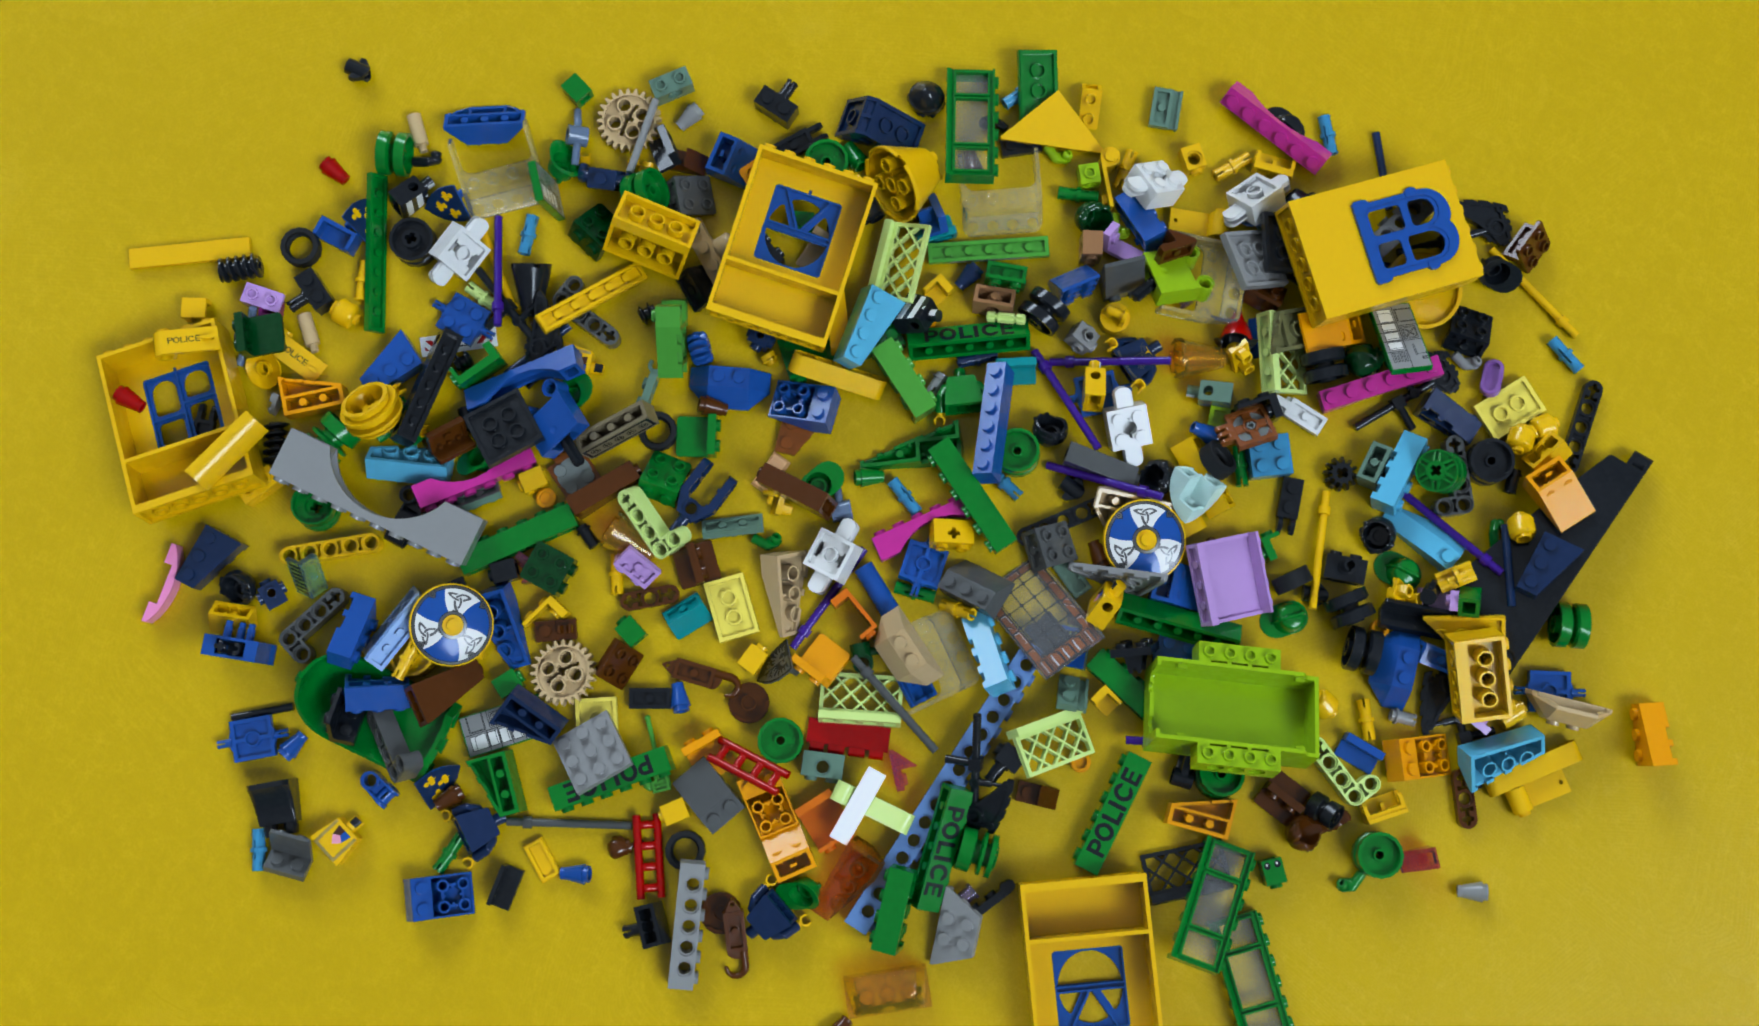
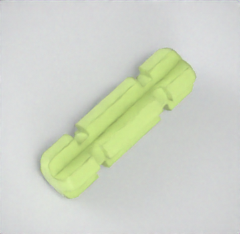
(1005, 317)

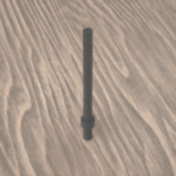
(867, 673)
(529, 822)

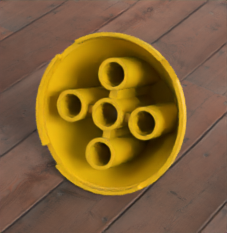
(903, 178)

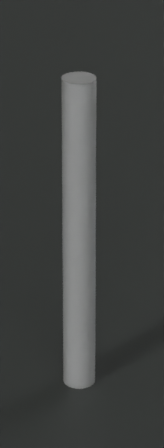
(642, 136)

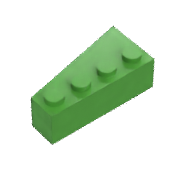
(904, 379)

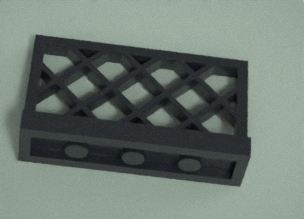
(1174, 893)

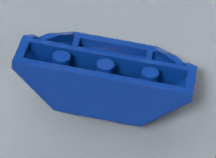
(485, 124)
(732, 385)
(1397, 669)

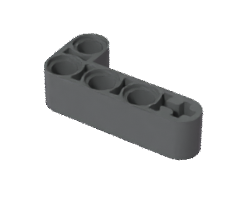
(589, 317)
(1465, 495)
(317, 622)
(399, 761)

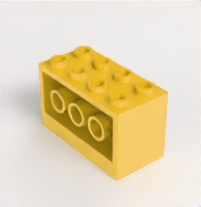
(651, 235)
(1479, 675)

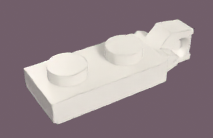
(1302, 415)

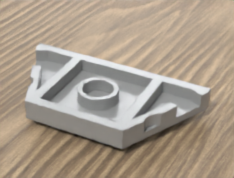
(956, 929)

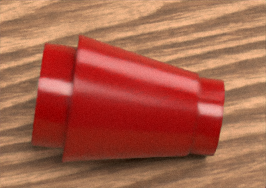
(334, 170)
(127, 398)

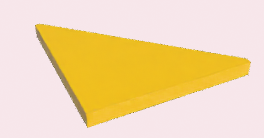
(1053, 126)
(1454, 623)

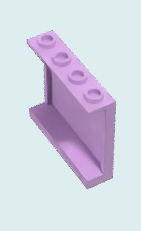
(1229, 578)

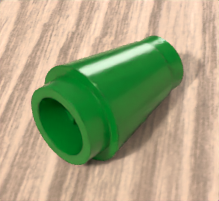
(855, 156)
(866, 477)

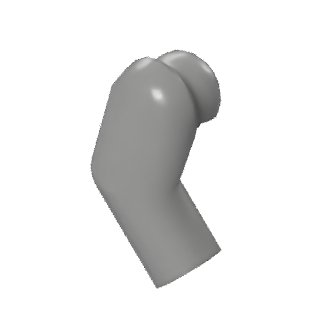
(1469, 363)

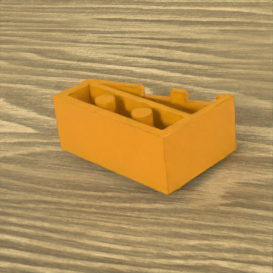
(1203, 816)

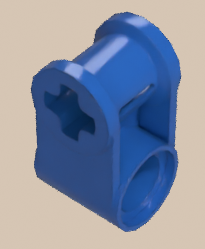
(380, 788)

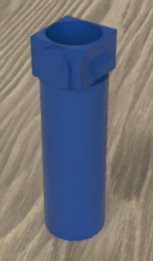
(876, 588)

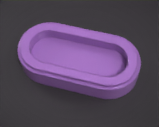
(1491, 378)

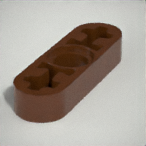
(635, 606)
(1461, 814)

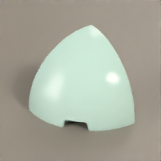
(1193, 493)

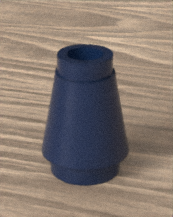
(968, 276)

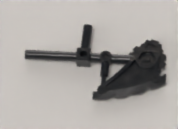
(1484, 216)
(537, 342)
(1446, 383)
(1435, 697)
(991, 808)

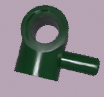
(863, 650)

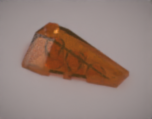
(852, 874)

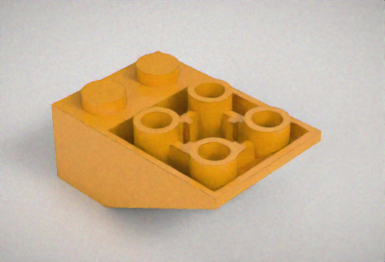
(1337, 334)
(1558, 494)
(1416, 757)
(768, 811)
(789, 853)

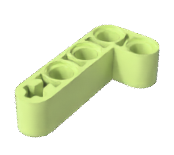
(636, 503)
(1349, 783)
(878, 810)

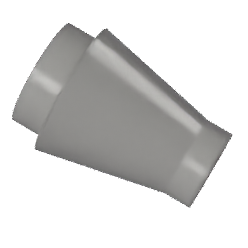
(690, 116)
(1473, 891)

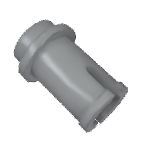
(938, 380)
(1398, 716)

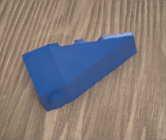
(508, 627)

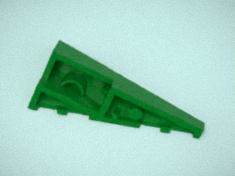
(914, 451)

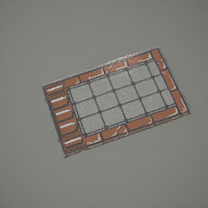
(1045, 620)

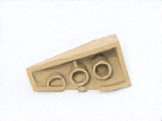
(783, 581)

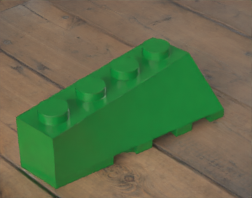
(893, 910)

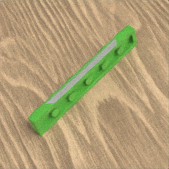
(988, 250)

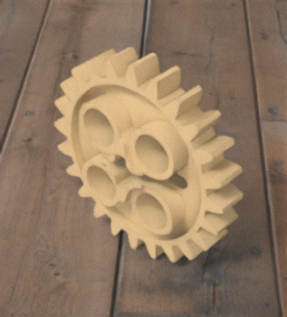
(613, 113)
(555, 657)

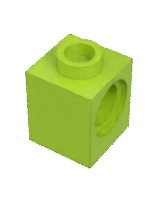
(1088, 176)

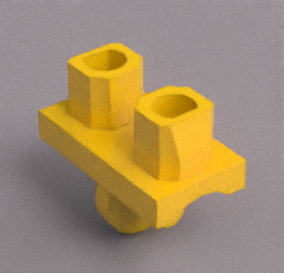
(1240, 357)
(778, 507)
(1455, 576)
(1403, 592)

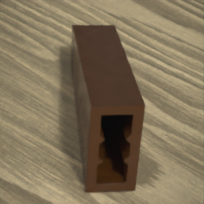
(603, 490)
(797, 491)
(439, 692)

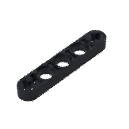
(1586, 419)
(1070, 513)

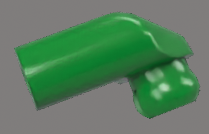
(1495, 526)
(1350, 884)

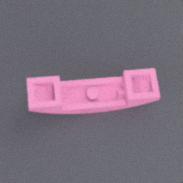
(155, 610)

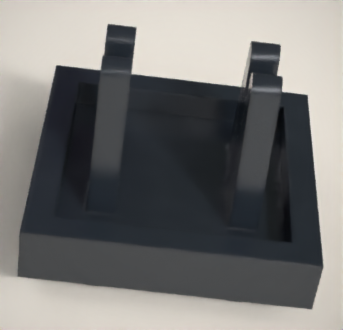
(1135, 653)

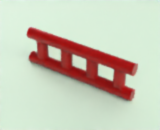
(752, 776)
(658, 865)

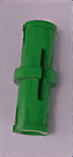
(1077, 194)
(1242, 465)
(924, 594)
(448, 854)

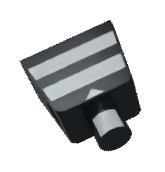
(410, 195)
(917, 316)

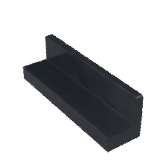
(1407, 617)

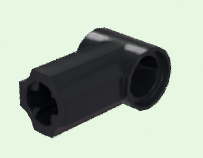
(1182, 774)

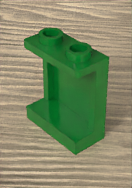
(481, 370)

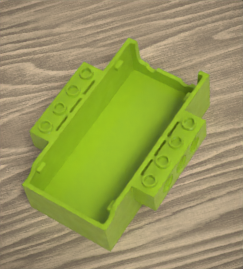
(1226, 702)

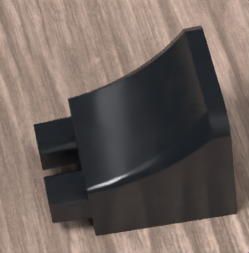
(277, 804)

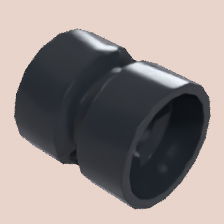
(1327, 812)

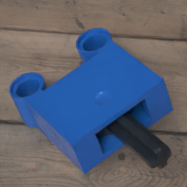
(559, 422)
(240, 647)

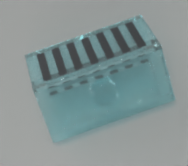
(307, 575)

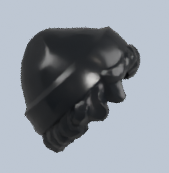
(926, 98)
(1049, 429)
(1157, 475)
(1378, 535)
(238, 587)

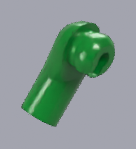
(767, 543)

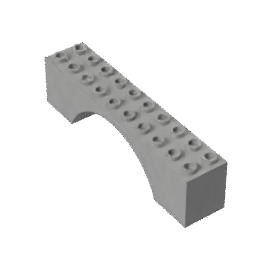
(315, 470)

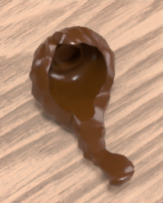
(1305, 833)

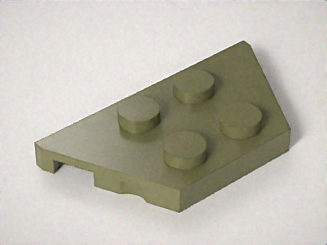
(1287, 331)

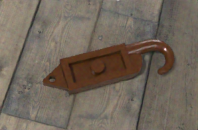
(702, 675)
(735, 938)

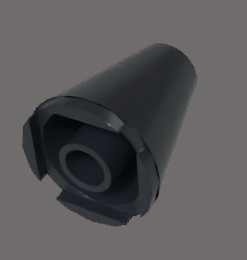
(528, 280)

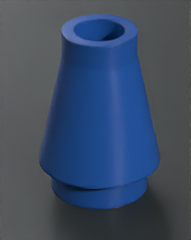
(1204, 431)
(679, 699)
(292, 746)
(577, 873)

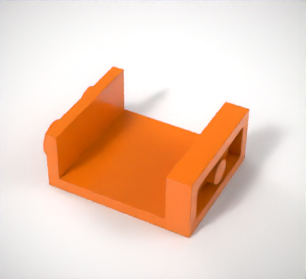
(844, 596)
(820, 818)

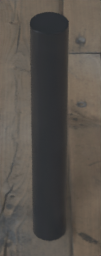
(263, 711)

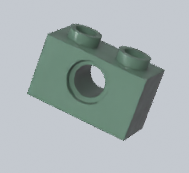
(672, 85)
(1374, 465)
(810, 762)

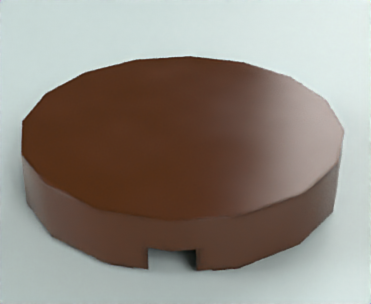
(750, 703)
(713, 911)

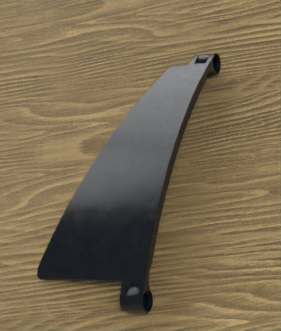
(1608, 489)

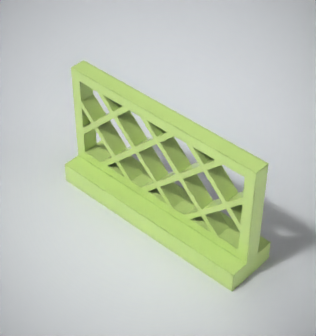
(885, 258)
(1269, 363)
(855, 716)
(1041, 726)

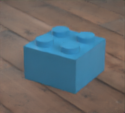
(1270, 459)

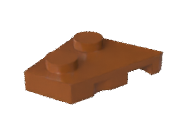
(791, 439)

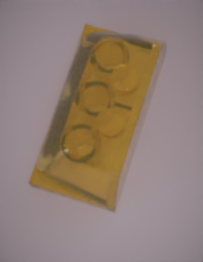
(887, 991)

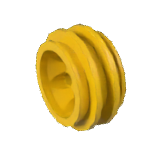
(371, 410)

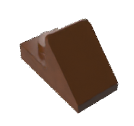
(692, 162)
(1174, 246)
(1037, 795)

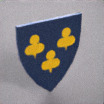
(448, 204)
(356, 218)
(436, 782)

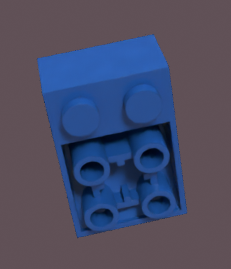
(728, 158)
(1074, 284)
(805, 405)
(1177, 590)
(438, 896)

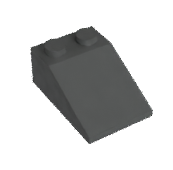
(1121, 278)
(708, 795)

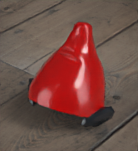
(1235, 333)

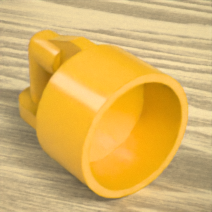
(1114, 318)

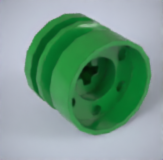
(335, 433)
(1452, 471)
(304, 510)
(976, 852)

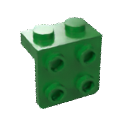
(1006, 276)
(698, 436)
(664, 478)

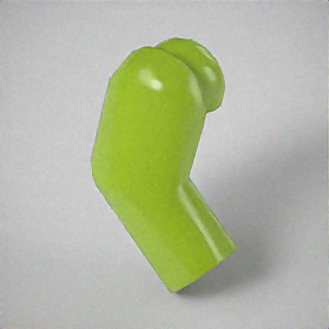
(1058, 157)
(1124, 232)

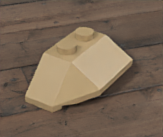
(1110, 499)
(904, 650)
(1566, 710)

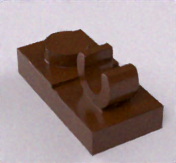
(556, 630)

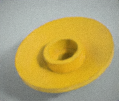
(258, 372)

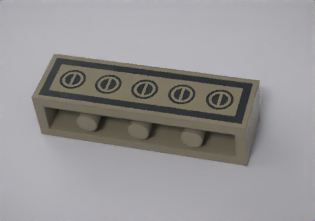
(617, 429)

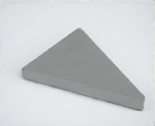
(1136, 581)

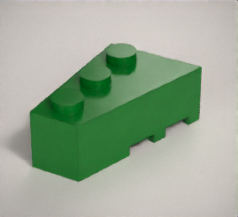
(501, 781)

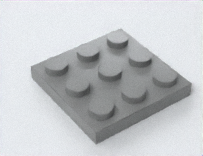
(1247, 260)
(593, 752)

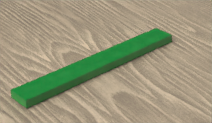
(375, 253)

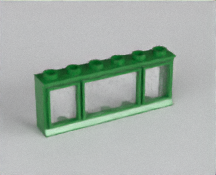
(971, 126)
(1212, 906)
(1251, 976)

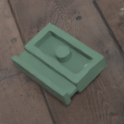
(1165, 109)
(1072, 693)

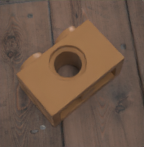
(1090, 247)
(993, 299)

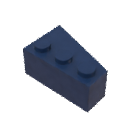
(208, 557)
(1546, 564)
(529, 716)

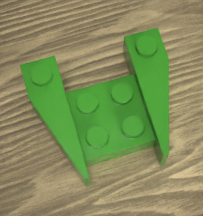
(671, 337)

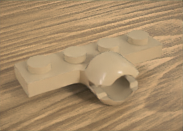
(709, 250)

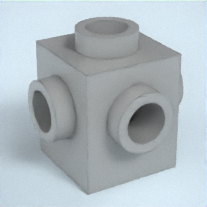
(1082, 338)

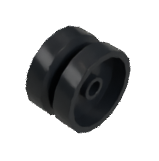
(412, 241)
(1044, 311)
(1324, 365)
(1500, 460)
(1349, 608)
(1362, 650)

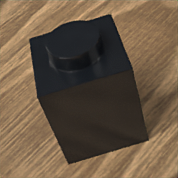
(504, 571)

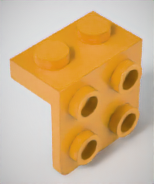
(822, 661)
(703, 746)

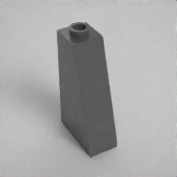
(1095, 462)

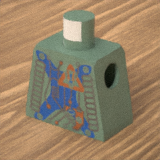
(1221, 393)

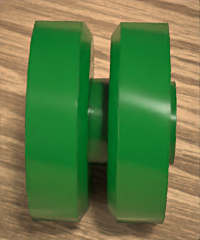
(829, 152)
(394, 153)
(647, 184)
(1024, 463)
(1569, 625)
(768, 740)
(1217, 786)
(1389, 852)

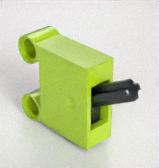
(1173, 281)

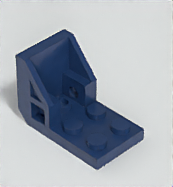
(875, 122)

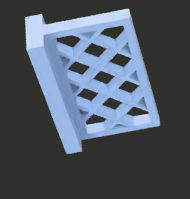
(391, 633)

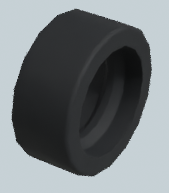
(287, 240)
(668, 442)
(1217, 460)
(1292, 580)
(679, 835)

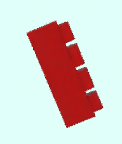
(855, 737)

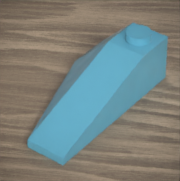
(1426, 539)

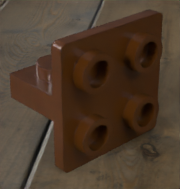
(1528, 246)
(1265, 298)
(449, 441)
(696, 564)
(618, 663)
(1282, 798)

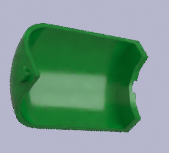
(313, 699)

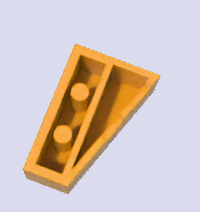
(309, 398)
(1651, 735)

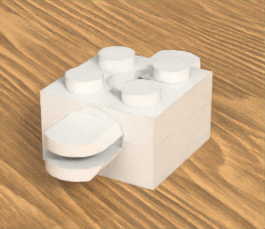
(1154, 184)
(1253, 197)
(465, 257)
(1127, 425)
(825, 552)

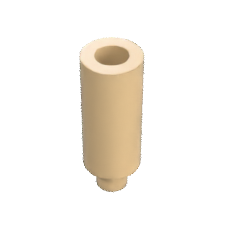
(418, 132)
(309, 331)

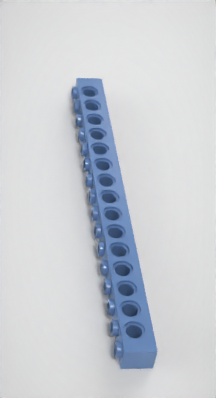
(855, 917)

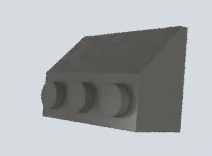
(976, 587)

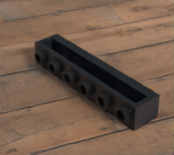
(426, 387)

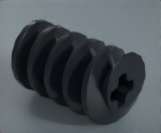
(240, 269)
(275, 440)

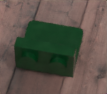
(591, 230)
(258, 334)
(549, 569)

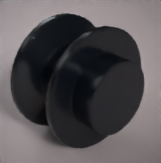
(645, 314)
(463, 361)

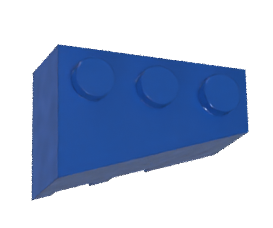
(1142, 222)
(395, 363)
(354, 632)
(375, 694)

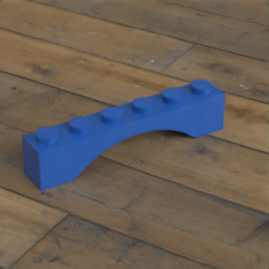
(560, 364)

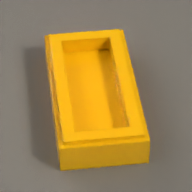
(542, 859)

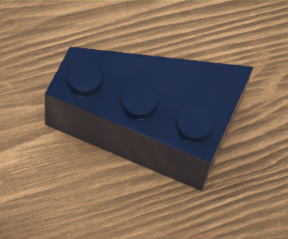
(1447, 416)

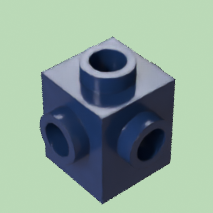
(760, 344)
(278, 599)

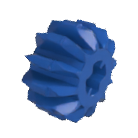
(700, 348)

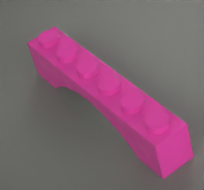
(1251, 110)
(1374, 385)
(433, 492)
(891, 542)

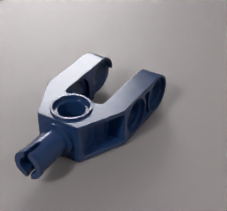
(690, 486)

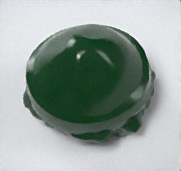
(1093, 216)
(1363, 360)

